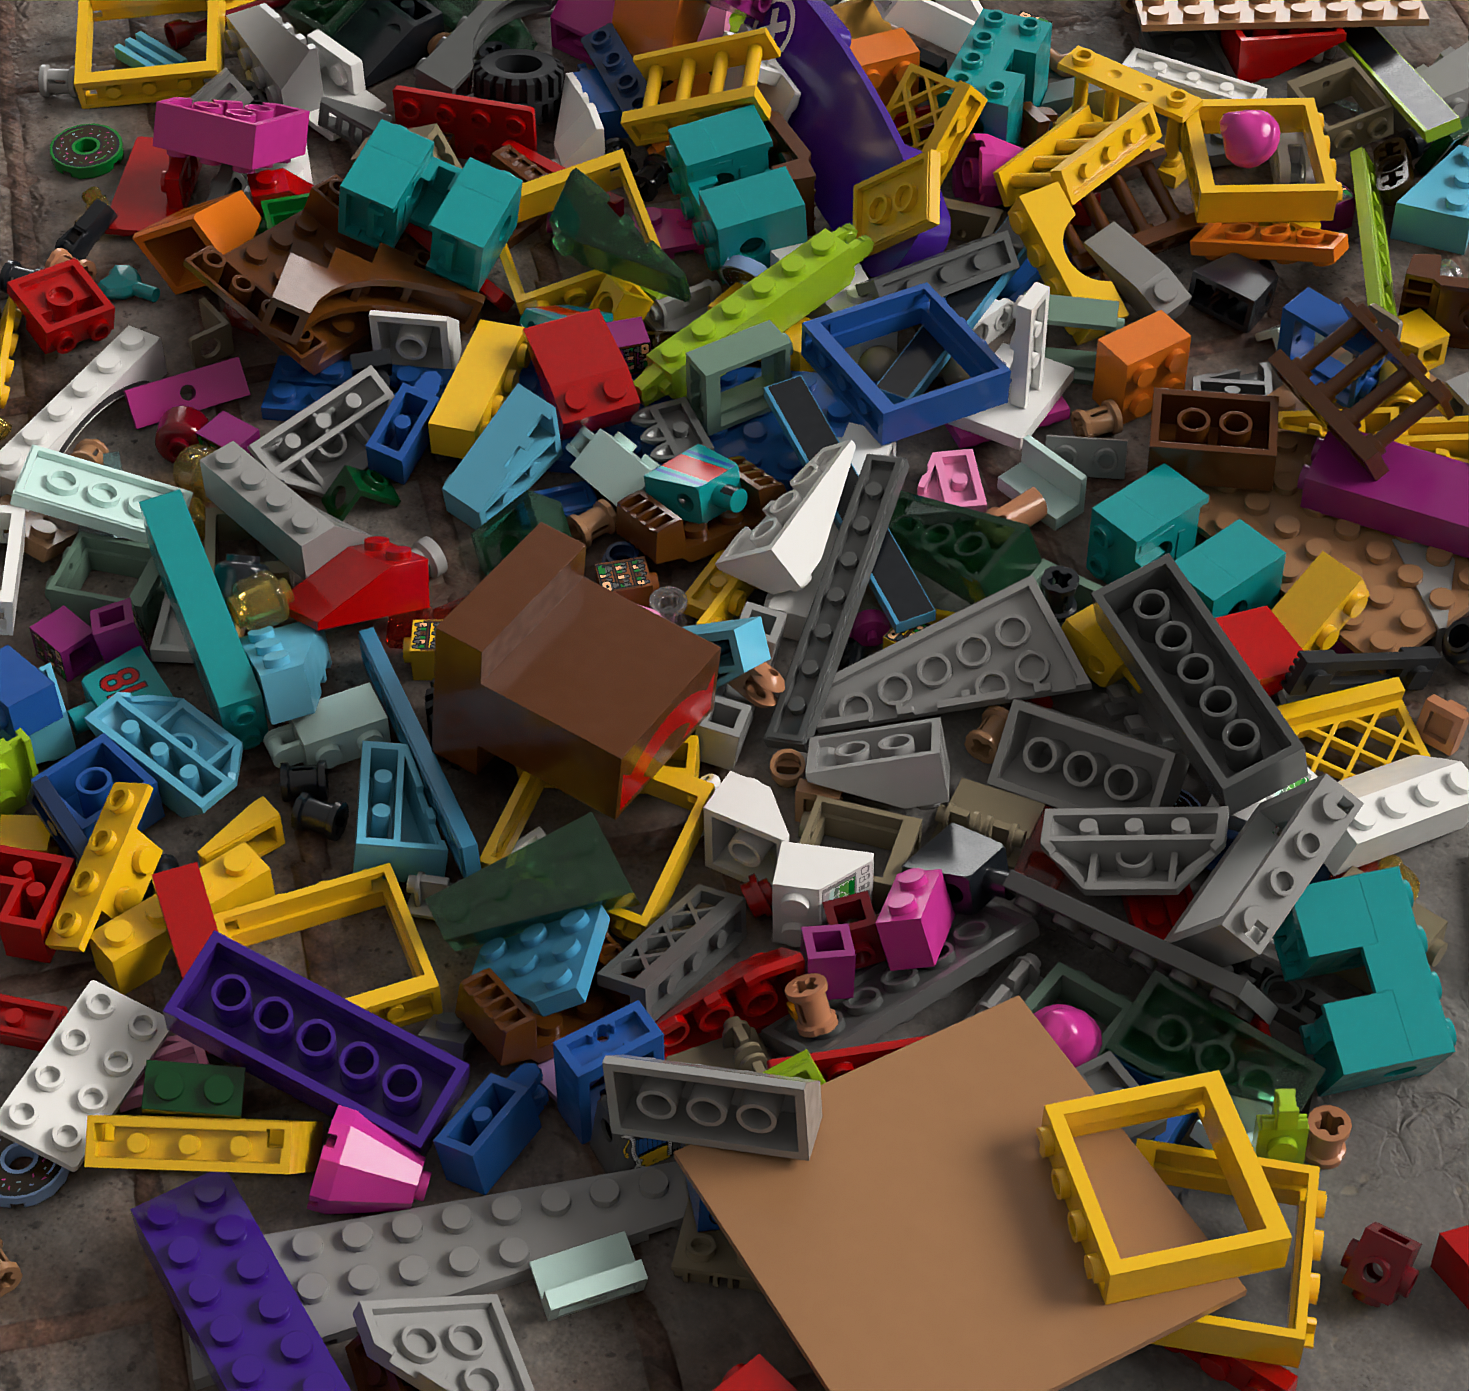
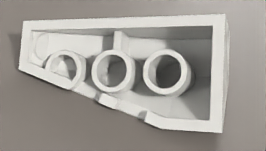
(579, 127)
(796, 527)

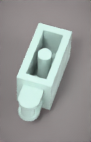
(609, 463)
(333, 731)

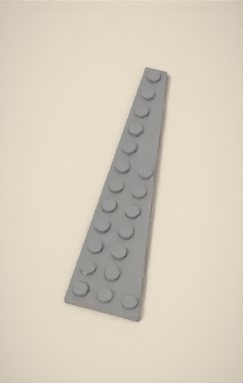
(463, 1243)

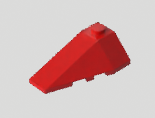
(747, 990)

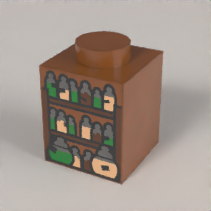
(628, 579)

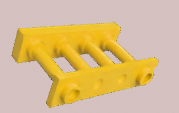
(685, 61)
(1136, 87)
(1078, 153)

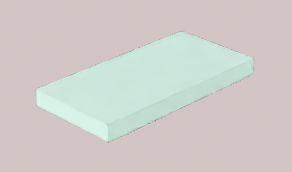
(86, 493)

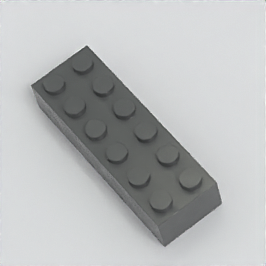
(1199, 685)

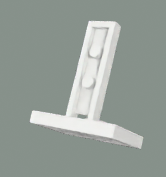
(1035, 379)

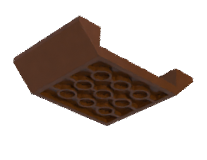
(252, 270)

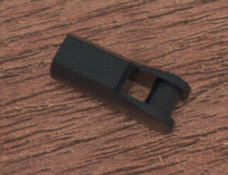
(87, 230)

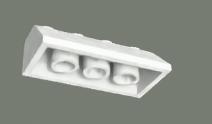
(1401, 809)

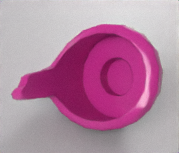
(1249, 137)
(1072, 1031)

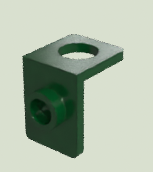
(358, 483)

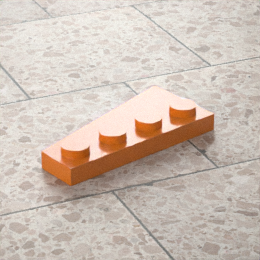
(1269, 243)

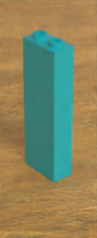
(204, 618)

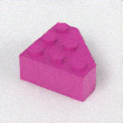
(229, 134)

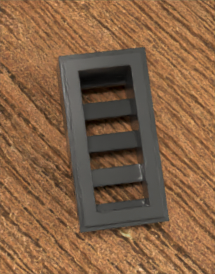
(351, 121)

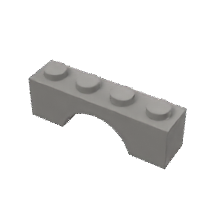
(727, 725)

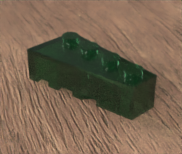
(963, 547)

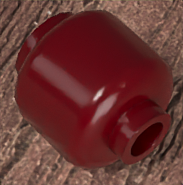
(178, 430)

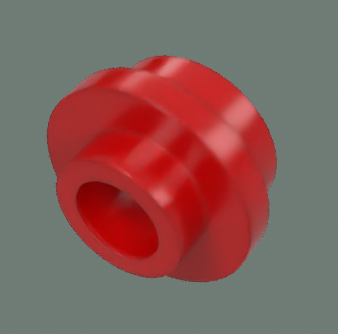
(758, 895)

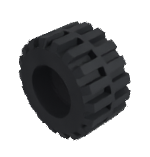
(521, 79)

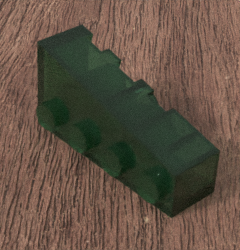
(534, 886)

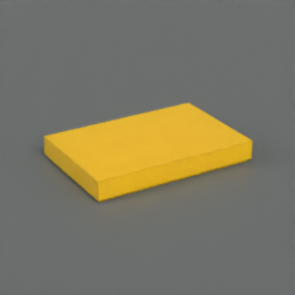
(899, 201)

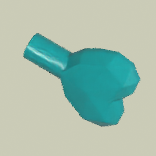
(125, 283)

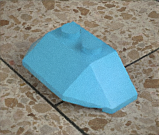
(176, 745)

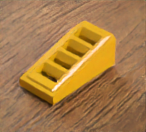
(256, 825)

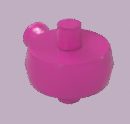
(870, 627)

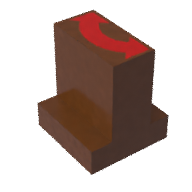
(566, 677)

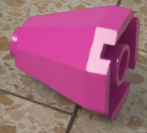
(975, 166)
(365, 1169)

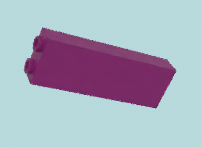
(1417, 500)

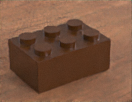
(1215, 437)

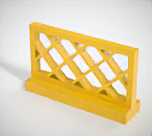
(951, 121)
(1353, 709)

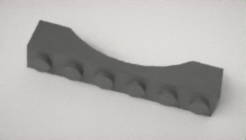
(451, 63)

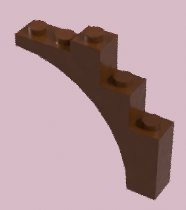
(351, 284)

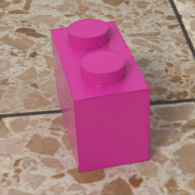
(915, 919)

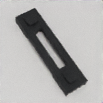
(1315, 669)

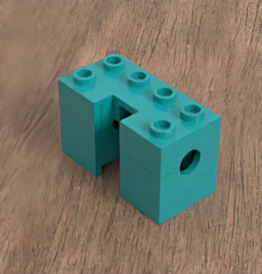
(1008, 64)
(402, 183)
(731, 191)
(1160, 517)
(1377, 1035)

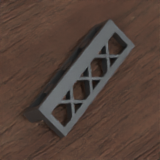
(950, 269)
(689, 953)

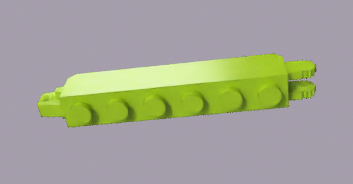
(778, 294)

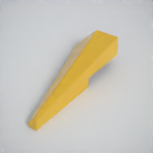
(1429, 433)

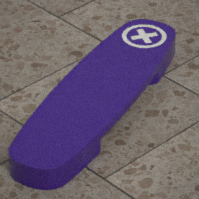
(842, 122)

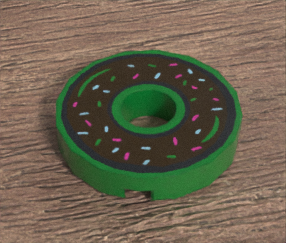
(102, 142)

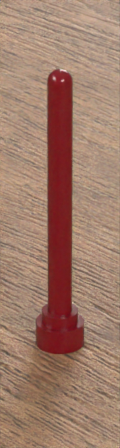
(180, 32)

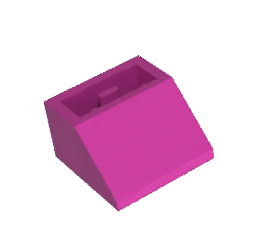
(575, 20)

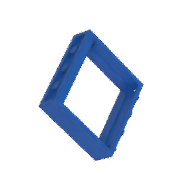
(887, 422)

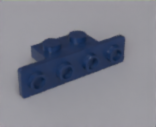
(616, 67)

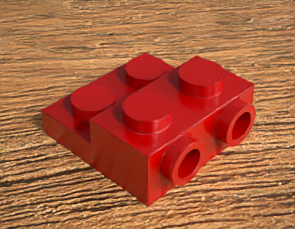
(62, 306)

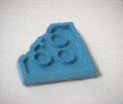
(549, 962)

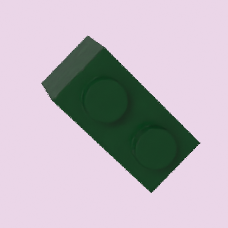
(192, 1090)

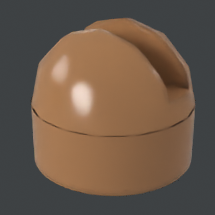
(787, 762)

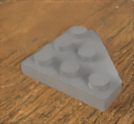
(444, 1342)

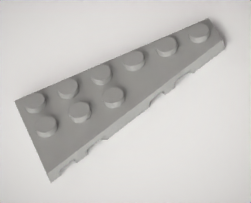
(966, 661)

